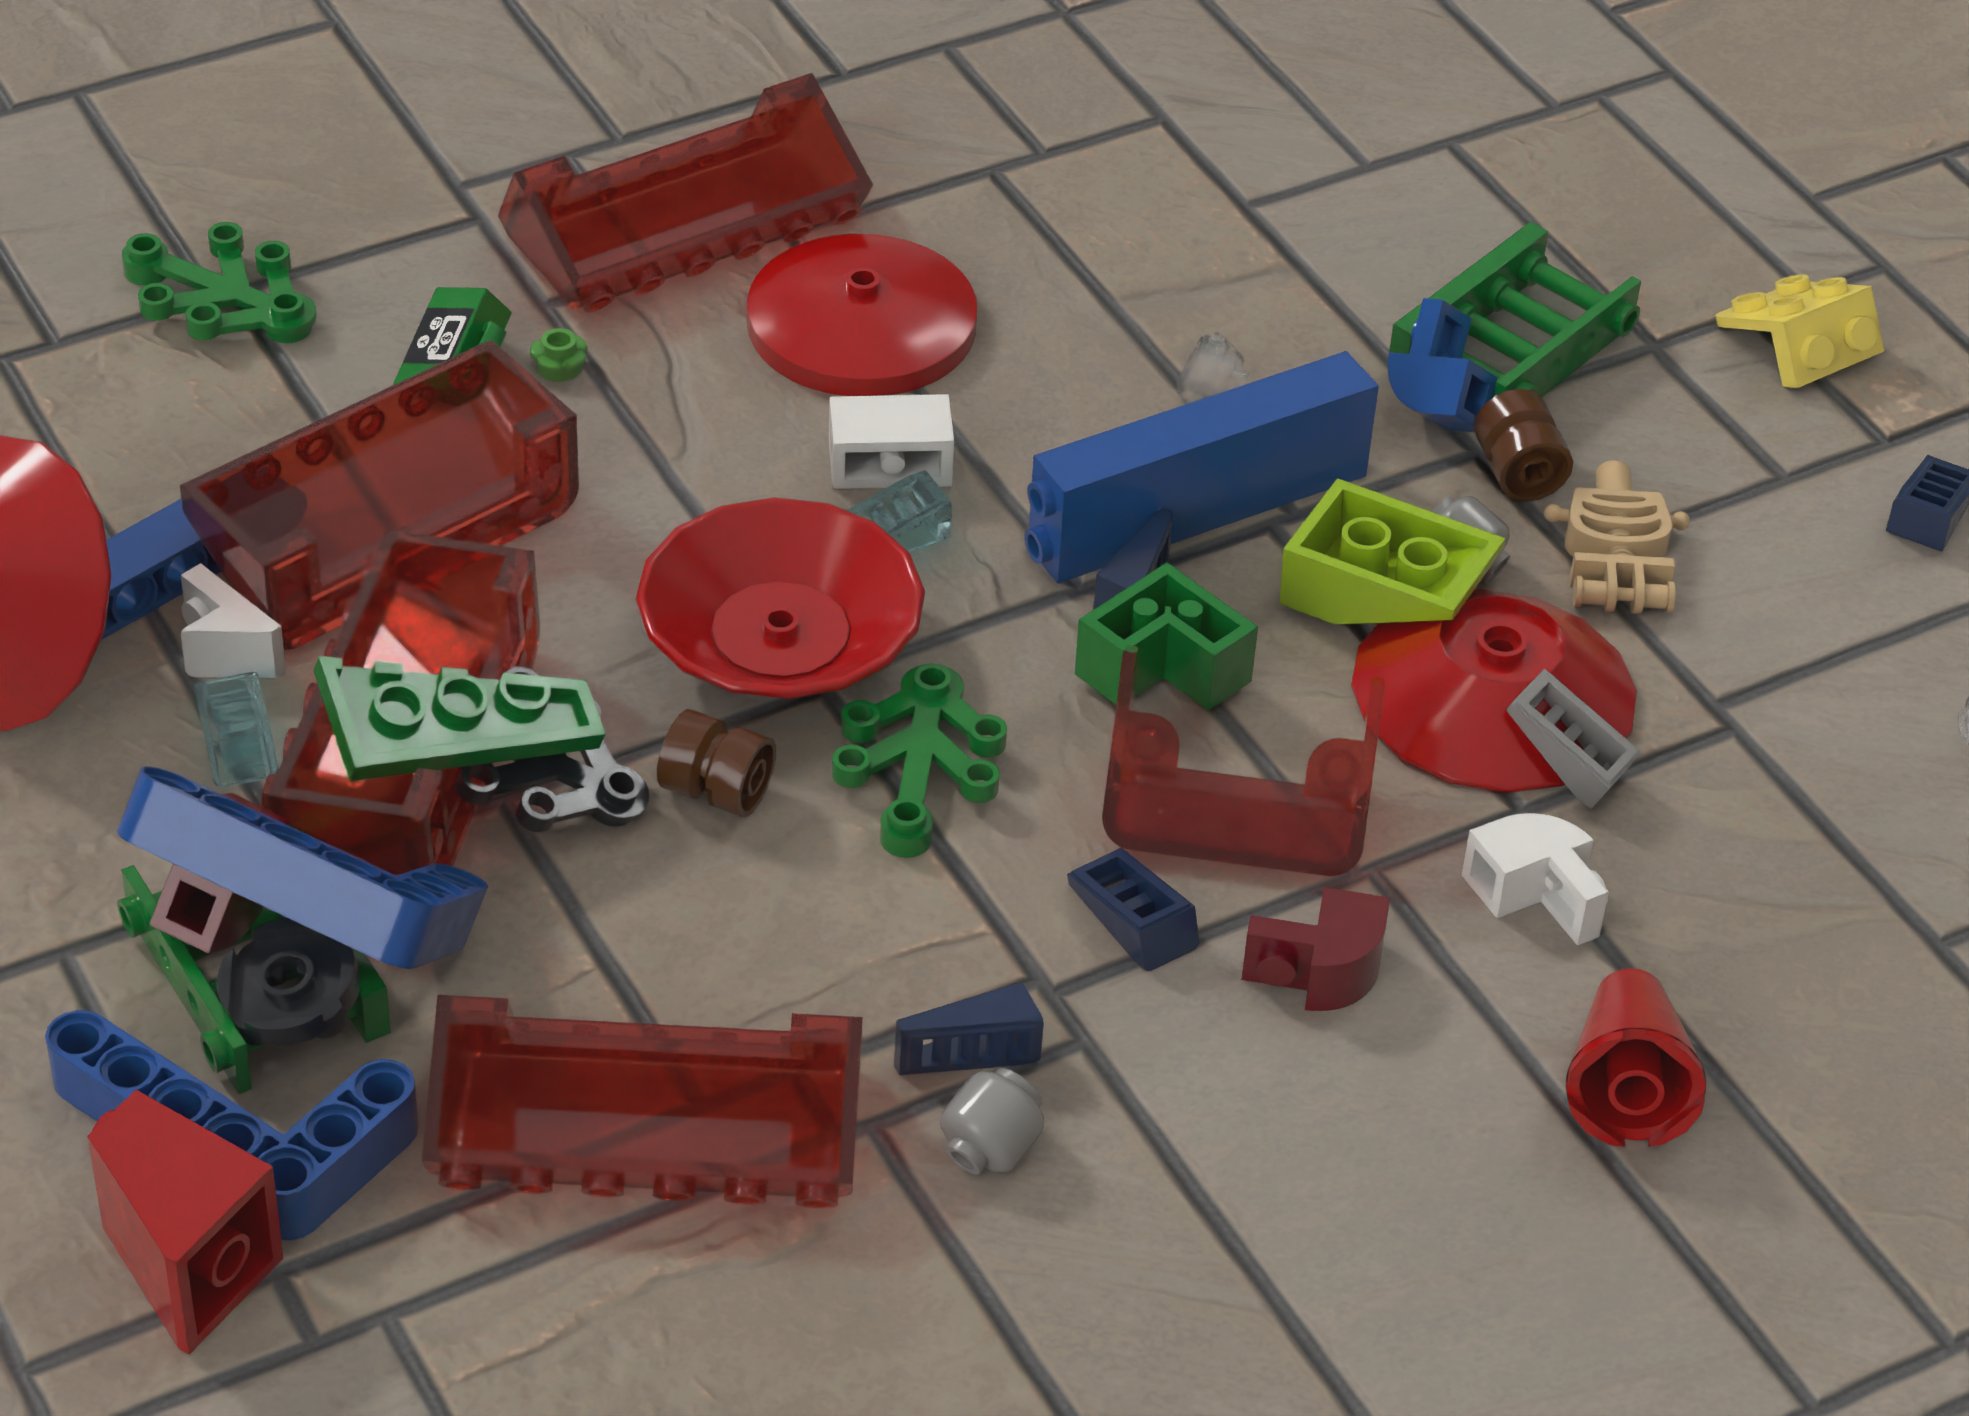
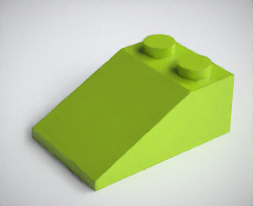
(1382, 560)

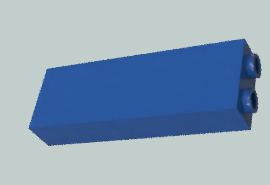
(1203, 463)

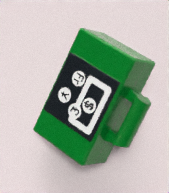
(453, 324)

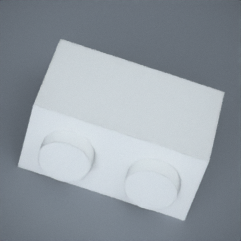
(889, 438)

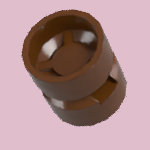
(1523, 445)
(708, 759)

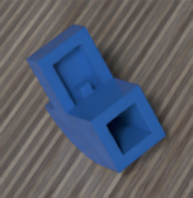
(1435, 376)

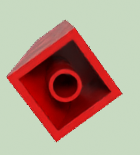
(184, 1214)

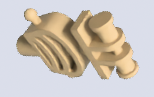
(1619, 543)

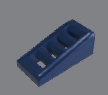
(1930, 503)
(1137, 558)
(1140, 913)
(972, 1033)

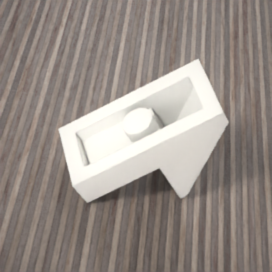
(226, 630)

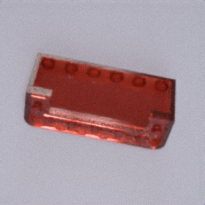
(688, 200)
(443, 454)
(431, 609)
(643, 1105)

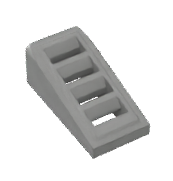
(1605, 753)

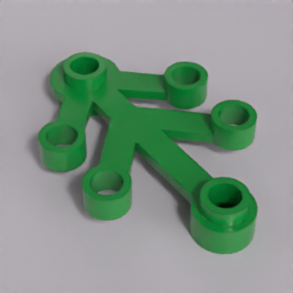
(282, 313)
(930, 695)

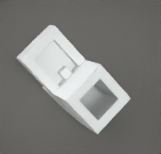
(1537, 861)

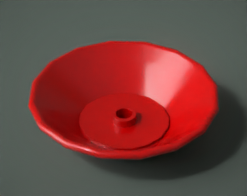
(50, 581)
(780, 598)
(1460, 675)

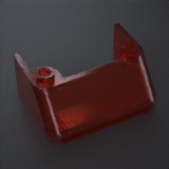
(1235, 817)

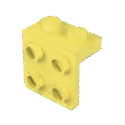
(1812, 325)

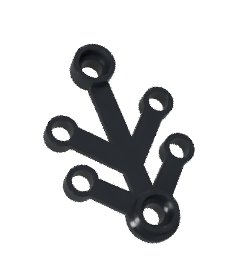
(594, 785)

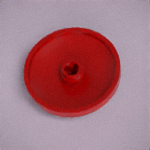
(861, 315)

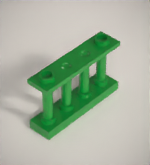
(1496, 285)
(219, 1037)

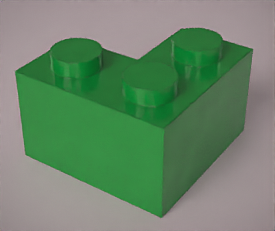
(1181, 634)

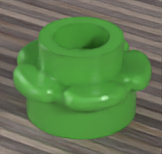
(559, 354)

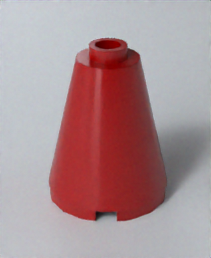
(1634, 1065)

